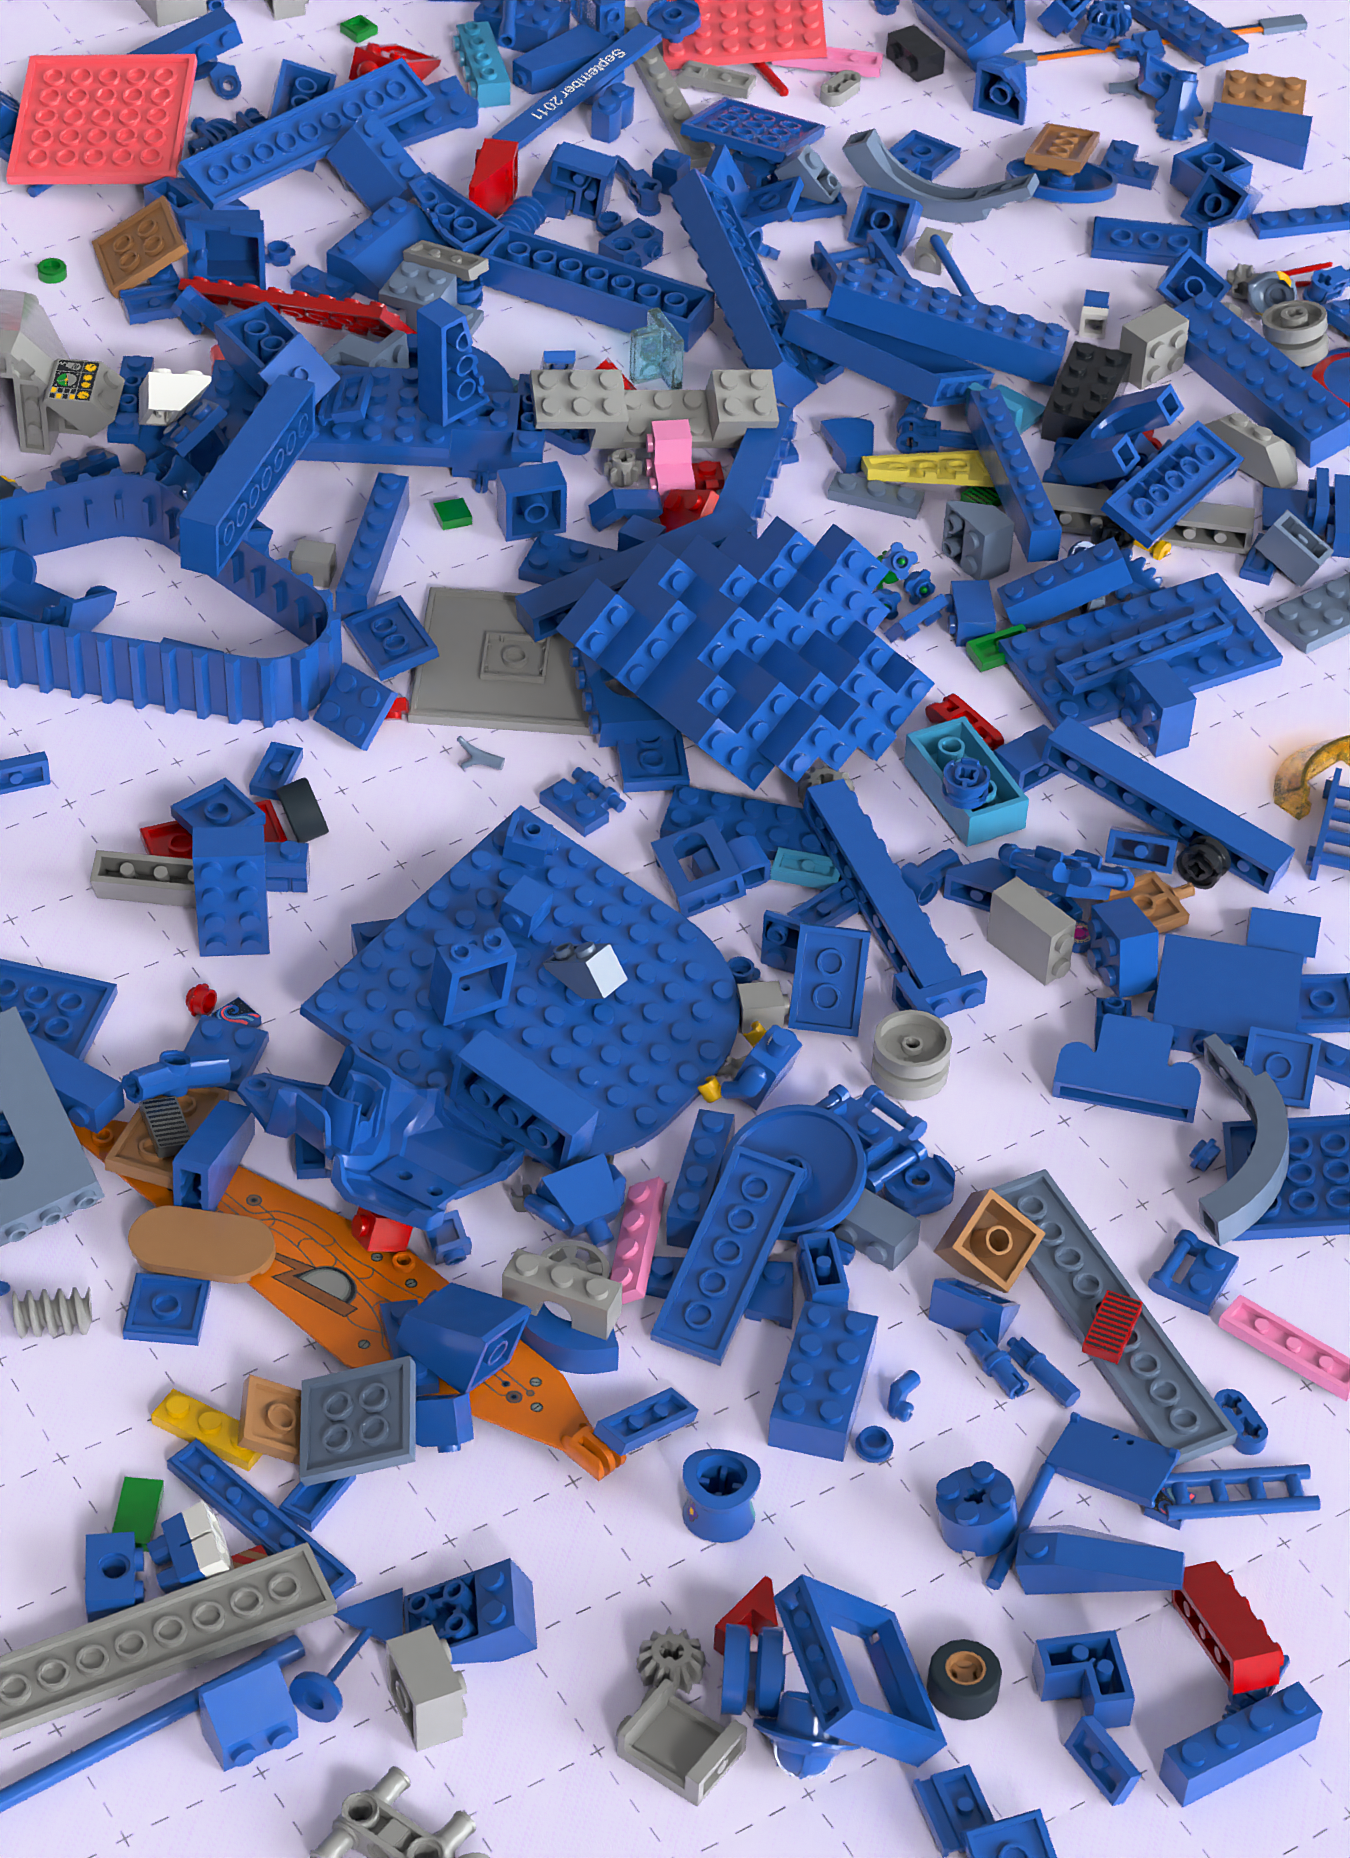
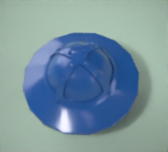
(798, 1737)

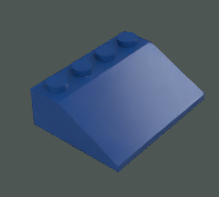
(377, 246)

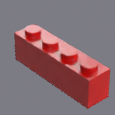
(1228, 1628)

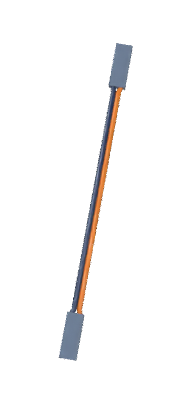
(1266, 26)

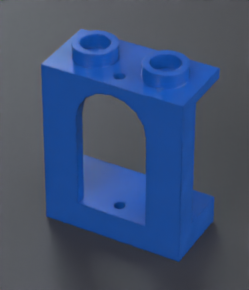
(708, 890)

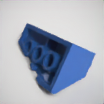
(455, 216)

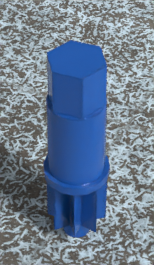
(1043, 1371)

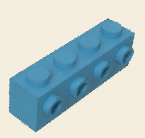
(481, 64)

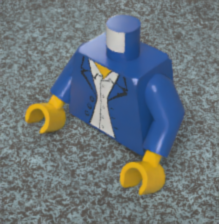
(762, 1070)

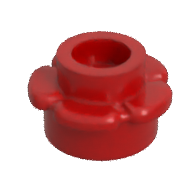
(201, 1000)

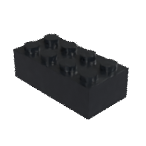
(1084, 389)

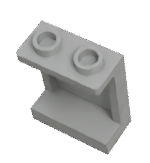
(679, 1744)

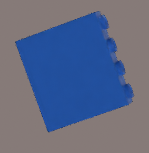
(1224, 991)

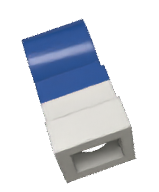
(1094, 312)

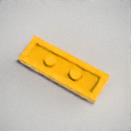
(214, 1429)

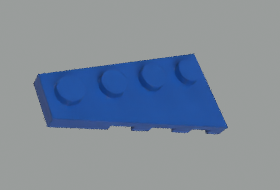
(770, 1299)

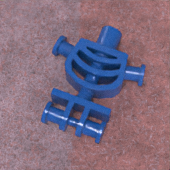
(221, 129)

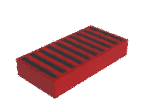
(1112, 1327)

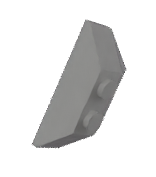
(1265, 454)

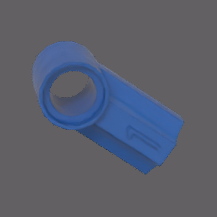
(929, 875)

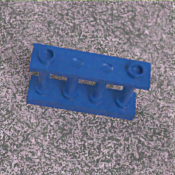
(875, 250)
(1316, 855)

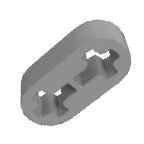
(840, 88)

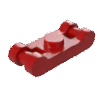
(953, 708)

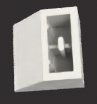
(168, 395)

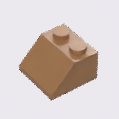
(989, 1240)

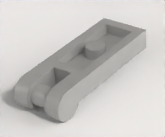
(716, 79)

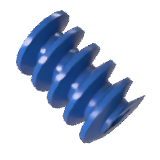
(525, 214)

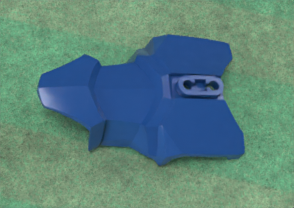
(382, 1138)

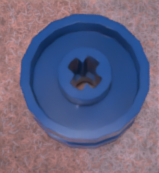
(753, 1670)

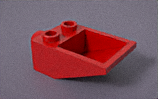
(374, 56)
(495, 176)

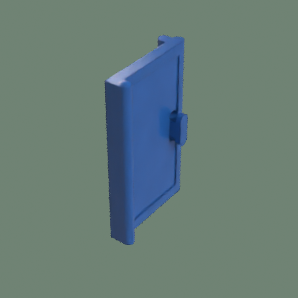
(1122, 1467)

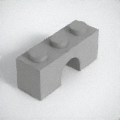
(588, 1298)

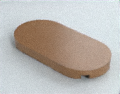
(201, 1244)

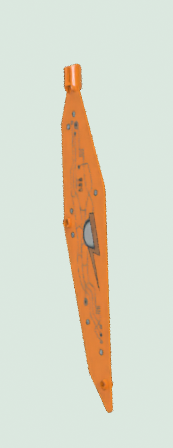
(335, 1296)

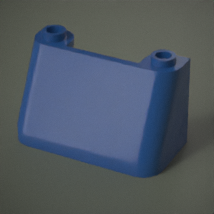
(33, 602)

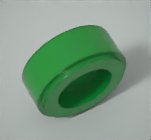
(52, 270)

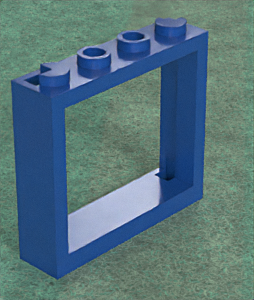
(807, 1614)

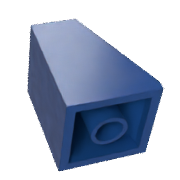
(462, 1334)

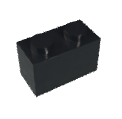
(915, 53)

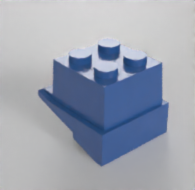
(227, 247)

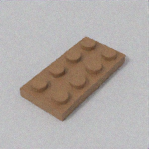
(1062, 148)
(134, 1152)

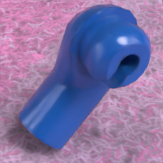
(898, 1393)

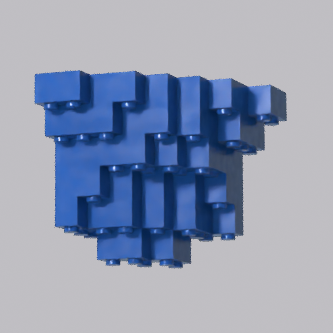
(757, 648)

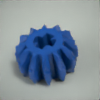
(1111, 14)

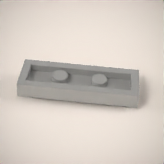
(450, 260)

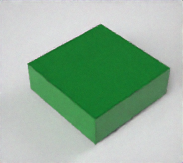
(358, 28)
(452, 513)

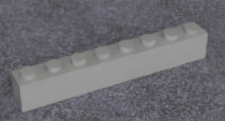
(1204, 527)

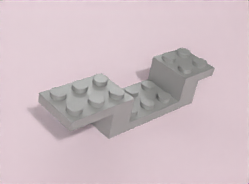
(623, 417)

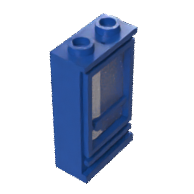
(601, 15)

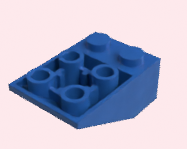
(183, 200)
(479, 1614)

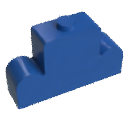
(1129, 1071)

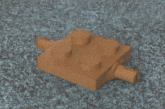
(1157, 901)

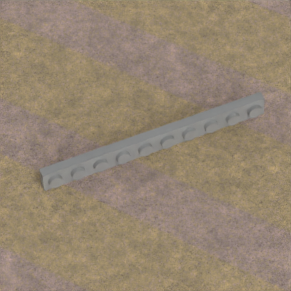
(667, 97)

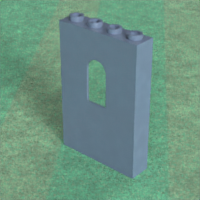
(55, 1167)

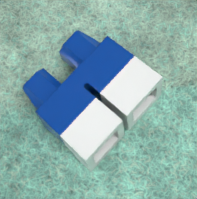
(194, 1546)

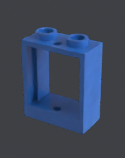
(467, 998)

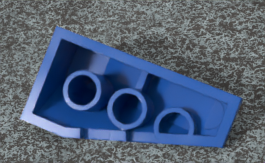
(1089, 1561)

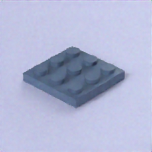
(358, 1421)

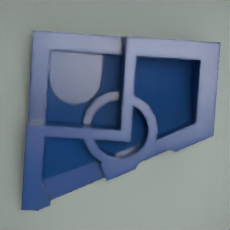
(850, 441)

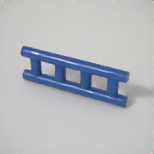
(1254, 1479)

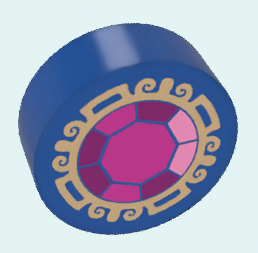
(1082, 938)

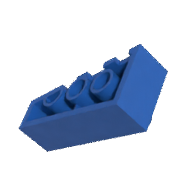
(446, 364)

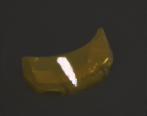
(1292, 776)

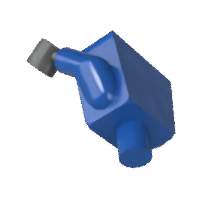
(578, 1199)

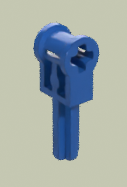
(641, 188)
(1327, 285)
(928, 436)

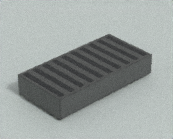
(165, 1125)

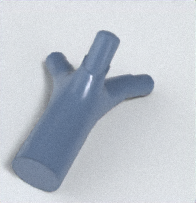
(1126, 87)
(480, 757)

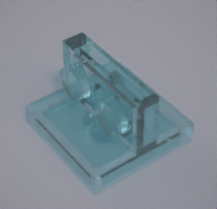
(656, 352)

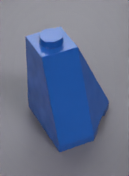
(1001, 89)
(1220, 201)

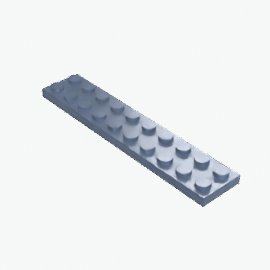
(1151, 1372)

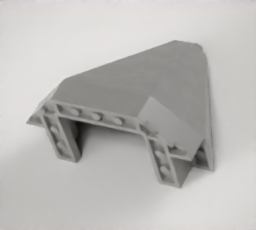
(27, 356)

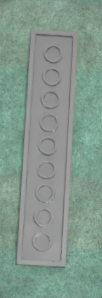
(161, 1638)

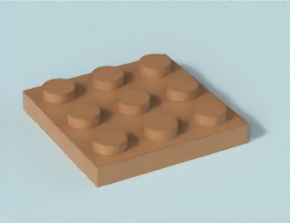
(1264, 91)
(140, 246)

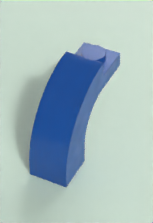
(569, 1348)

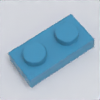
(804, 869)

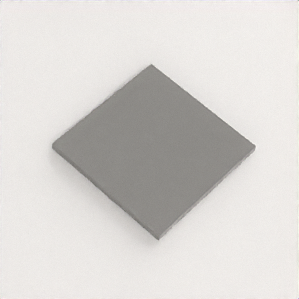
(493, 669)

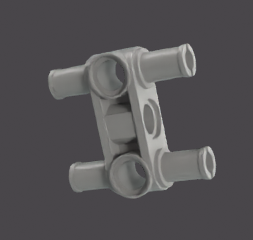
(388, 1831)

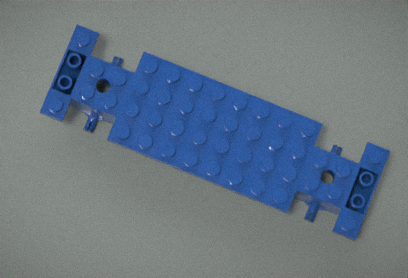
(391, 434)

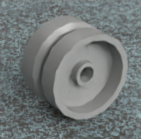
(1297, 330)
(911, 1055)

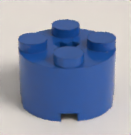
(977, 1509)

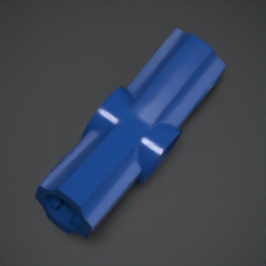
(175, 1075)

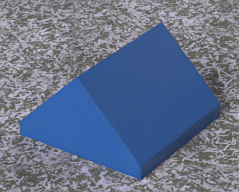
(970, 1308)

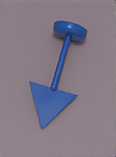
(377, 1617)

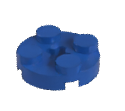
(674, 18)
(926, 1198)

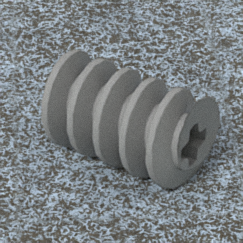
(52, 1313)

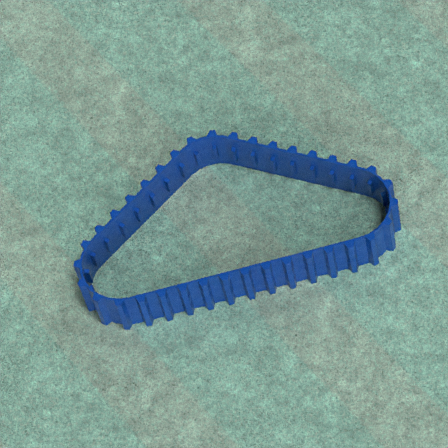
(158, 671)

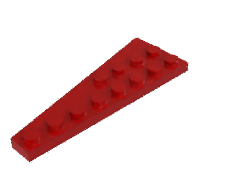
(319, 311)

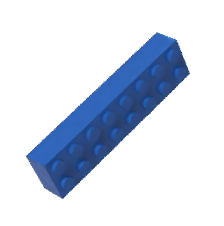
(593, 285)
(948, 322)
(1263, 381)
(246, 475)

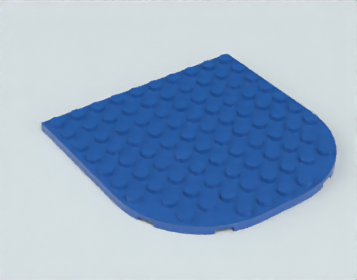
(626, 1053)

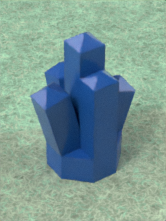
(196, 309)

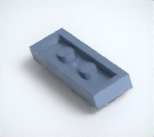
(876, 495)

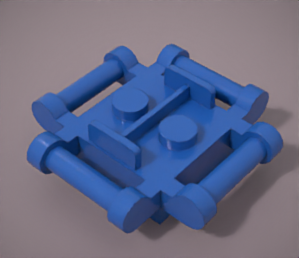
(1066, 875)
(877, 1136)

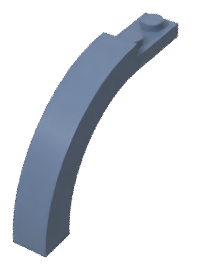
(940, 202)
(1256, 1185)

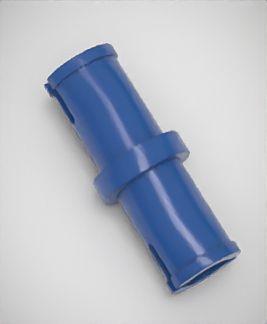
(996, 1363)

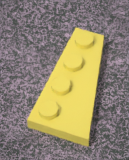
(931, 468)

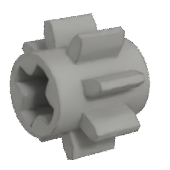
(1239, 278)
(623, 468)

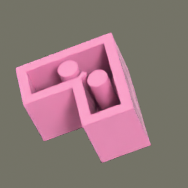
(669, 457)

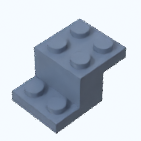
(417, 285)
(357, 351)

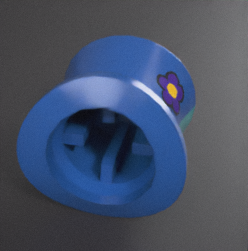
(720, 1494)

